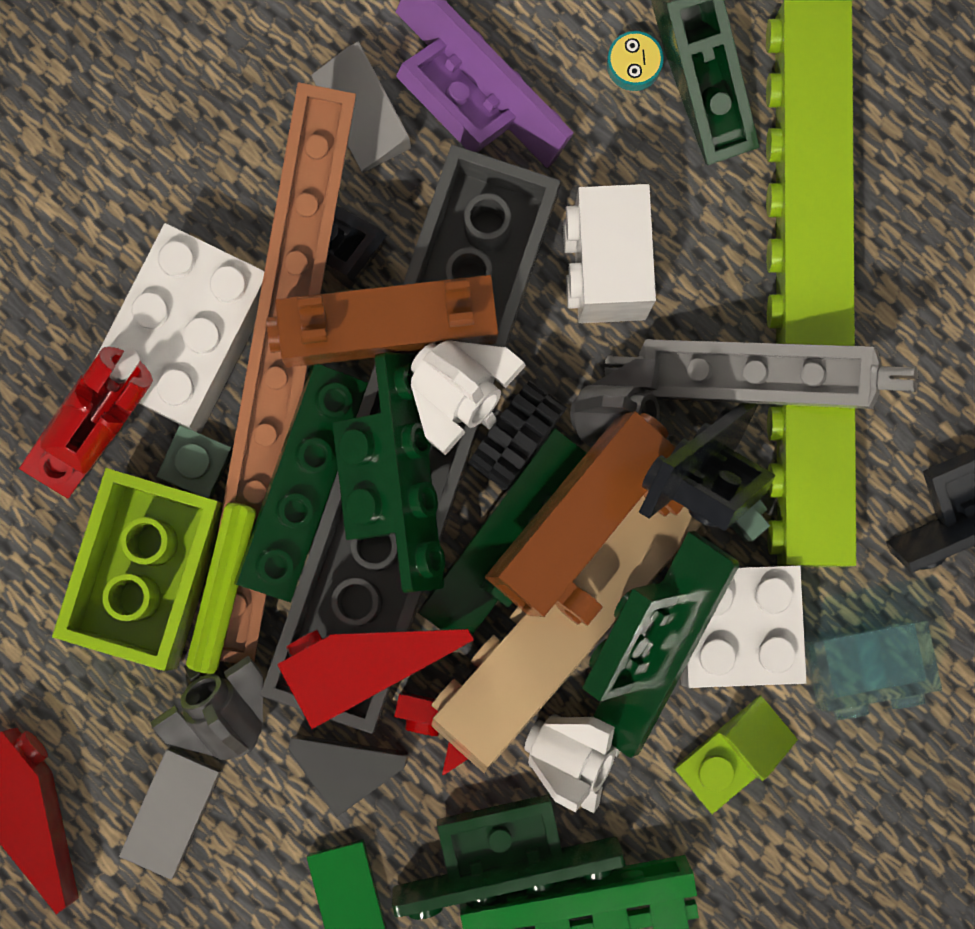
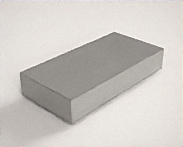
(170, 813)

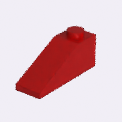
(351, 667)
(32, 819)

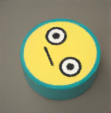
(634, 60)

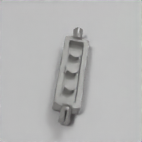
(770, 373)

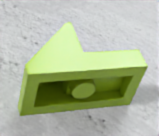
(736, 754)

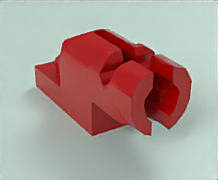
(85, 423)

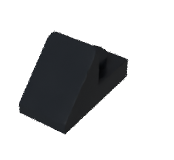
(352, 247)

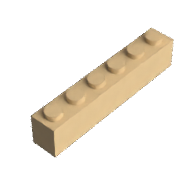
(542, 652)

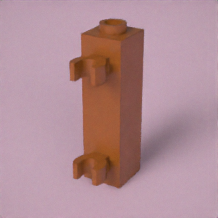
(382, 320)
(580, 519)

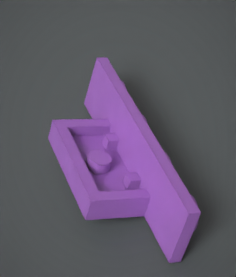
(473, 86)

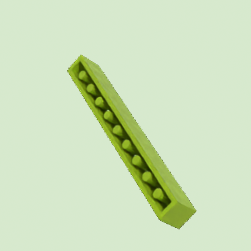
(812, 273)

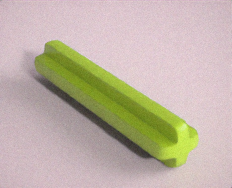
(220, 588)

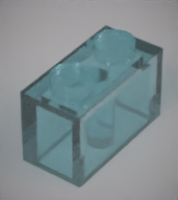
(872, 668)

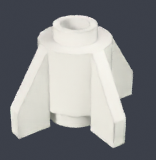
(457, 385)
(572, 758)

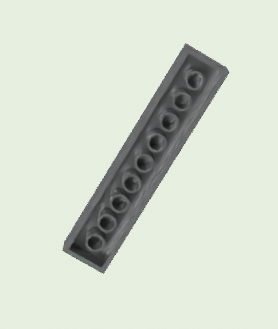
(479, 223)

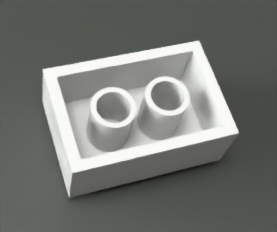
(186, 324)

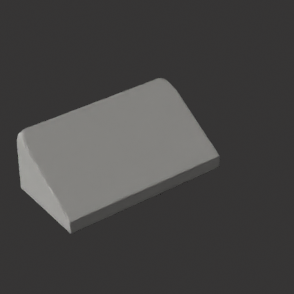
(375, 126)

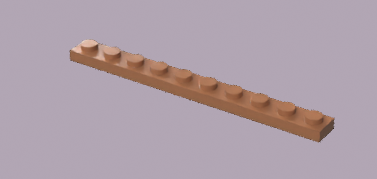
(292, 269)

